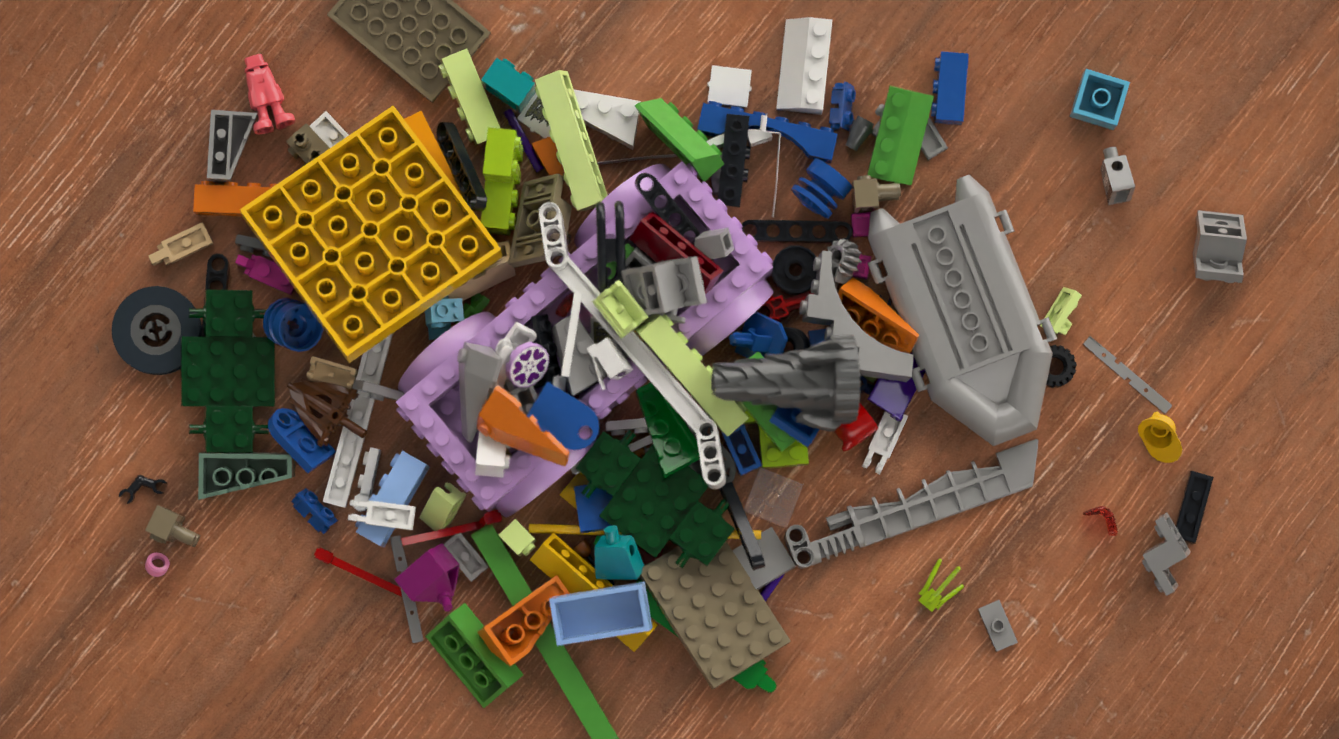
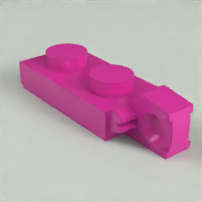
(265, 272)

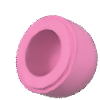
(155, 571)

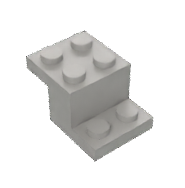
(1219, 246)
(666, 285)
(1165, 554)

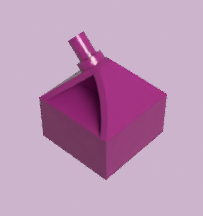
(431, 577)

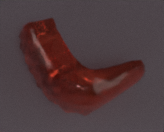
(565, 306)
(1109, 518)

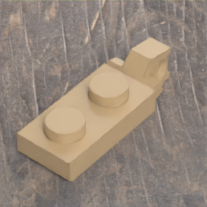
(182, 245)

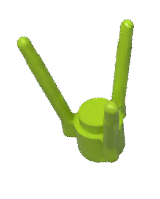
(931, 598)

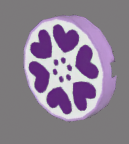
(527, 364)

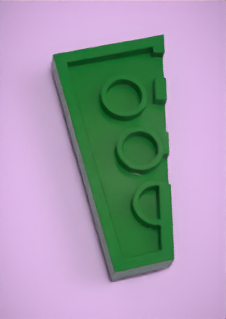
(669, 433)

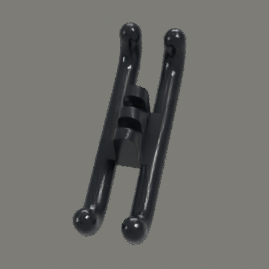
(610, 246)

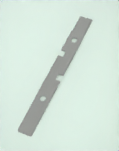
(1125, 372)
(413, 620)

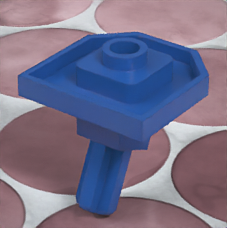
(759, 335)

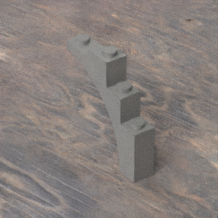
(827, 309)

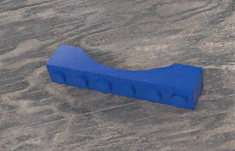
(812, 141)

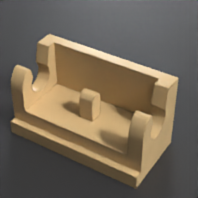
(331, 372)

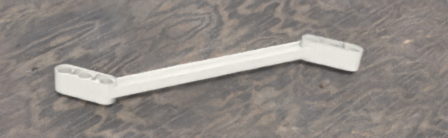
(633, 347)

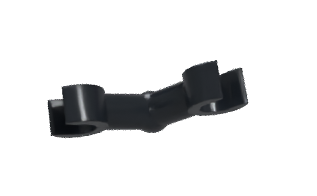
(140, 481)

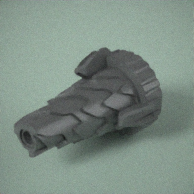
(816, 380)

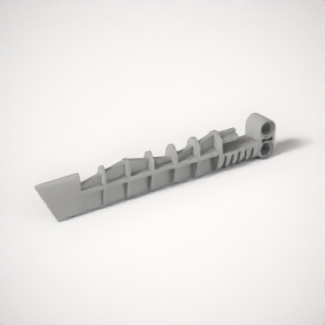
(938, 500)

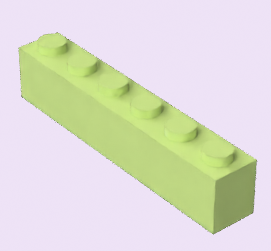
(571, 140)
(690, 372)

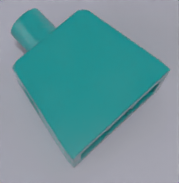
(617, 556)

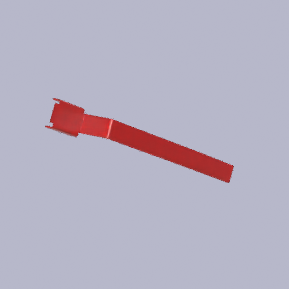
(489, 518)
(327, 557)

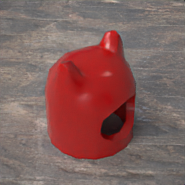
(858, 431)

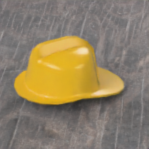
(1160, 438)

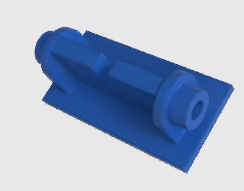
(843, 116)
(306, 503)

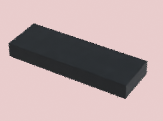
(1193, 505)

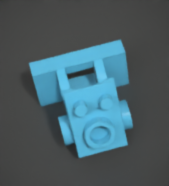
(442, 315)

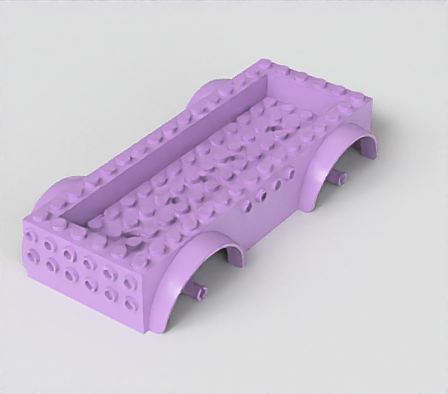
(432, 379)

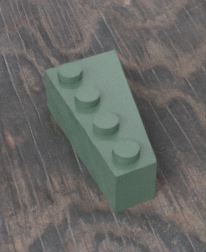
(238, 471)

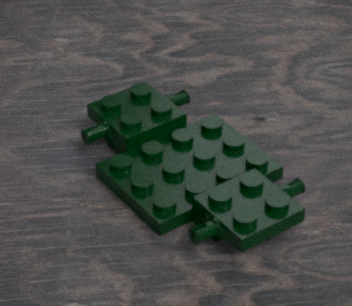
(228, 371)
(654, 506)

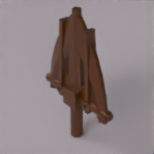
(306, 394)

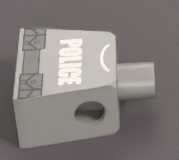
(1116, 177)

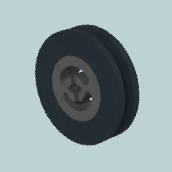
(130, 338)

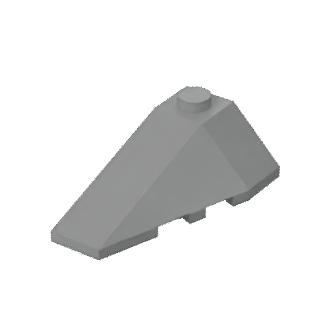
(477, 373)

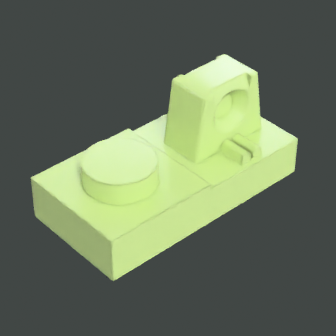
(1061, 308)

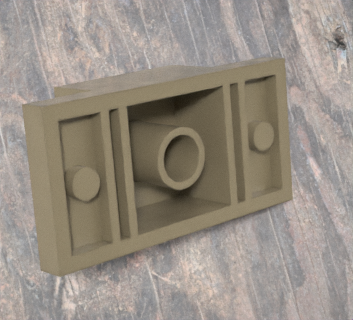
(527, 238)

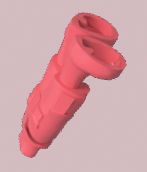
(264, 93)

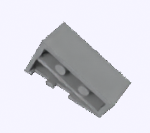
(582, 368)

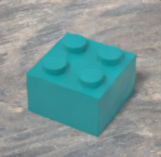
(508, 84)

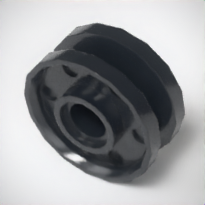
(781, 276)

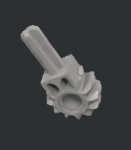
(844, 260)

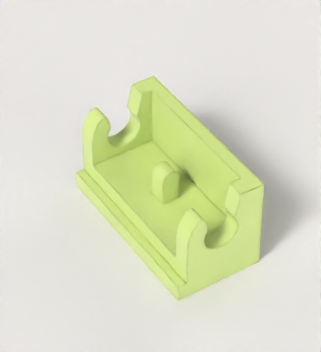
(620, 309)
(442, 507)

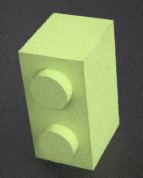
(518, 538)

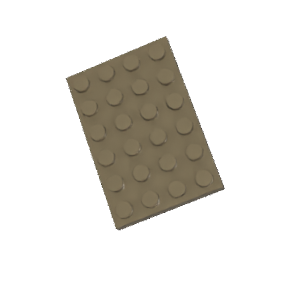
(411, 36)
(715, 612)

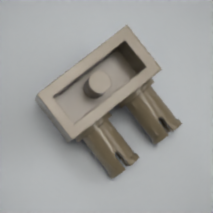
(306, 144)
(868, 193)
(168, 526)

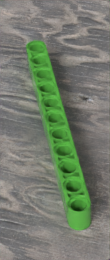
(555, 656)

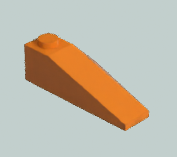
(876, 317)
(510, 426)
(519, 627)

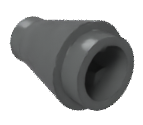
(859, 132)

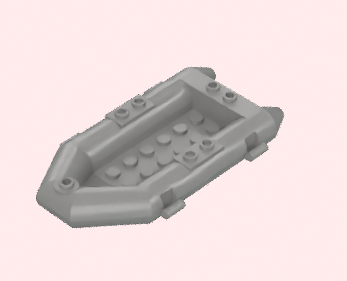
(972, 312)

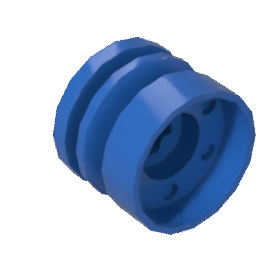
(823, 186)
(300, 334)

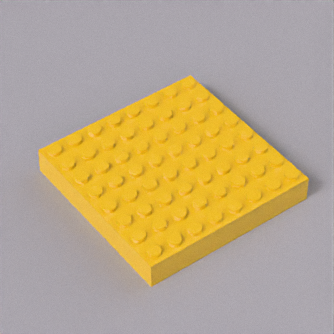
(371, 233)

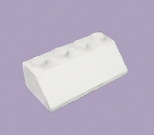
(804, 65)

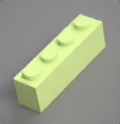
(470, 95)

